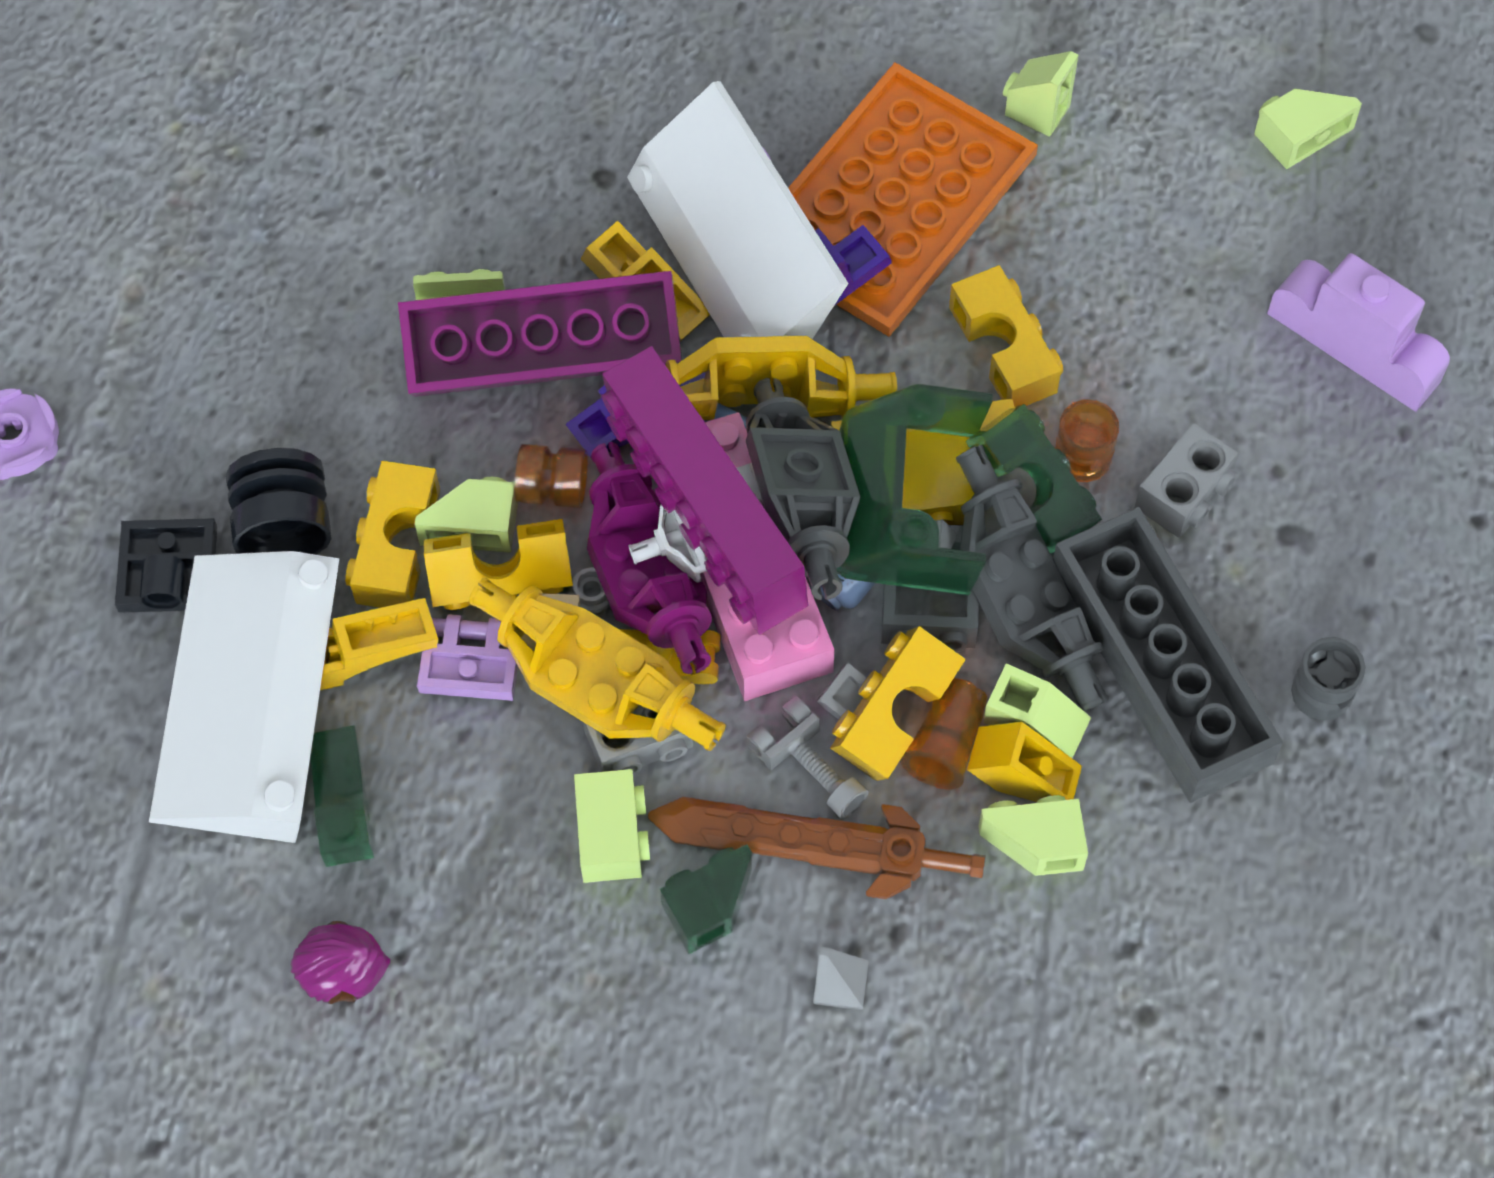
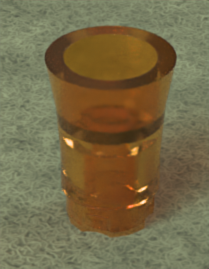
(947, 736)

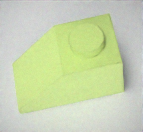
(1041, 91)
(1304, 123)
(475, 507)

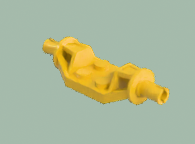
(739, 363)
(594, 668)

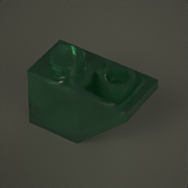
(707, 901)

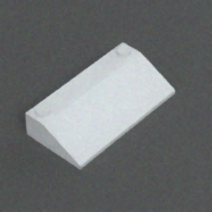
(735, 223)
(245, 694)

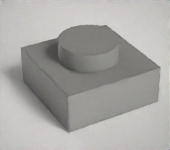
(842, 691)

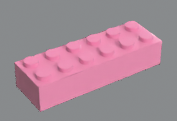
(784, 654)

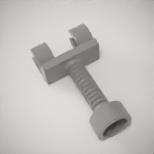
(844, 795)

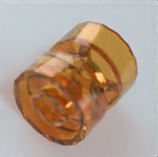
(1088, 438)
(567, 475)

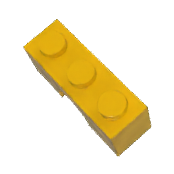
(993, 307)
(539, 562)
(382, 572)
(870, 734)

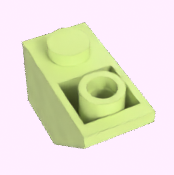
(1038, 705)
(1038, 835)

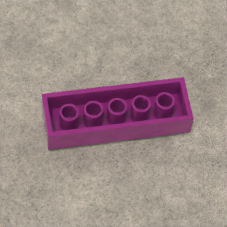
(536, 333)
(705, 491)

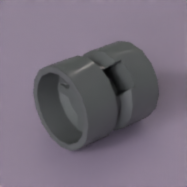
(1328, 678)

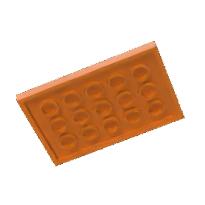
(917, 177)

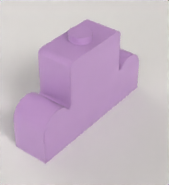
(1363, 324)

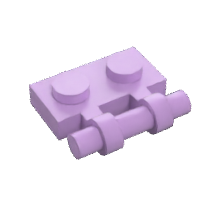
(467, 670)

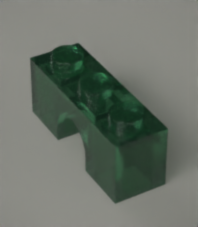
(1060, 503)

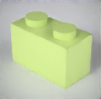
(609, 827)

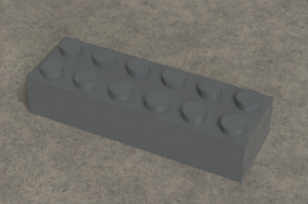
(1166, 655)

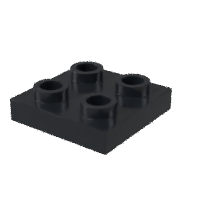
(159, 561)

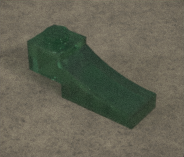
(340, 797)

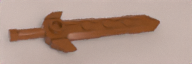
(820, 841)

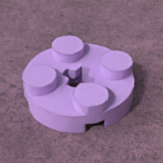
(38, 437)

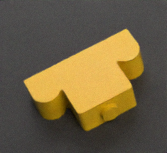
(932, 474)

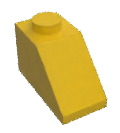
(1022, 763)

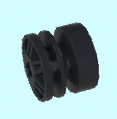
(278, 502)

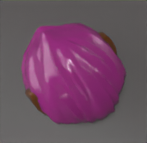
(338, 963)

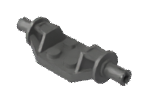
(803, 483)
(1022, 584)

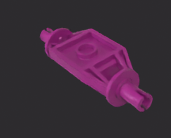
(626, 514)

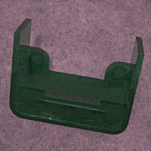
(896, 542)

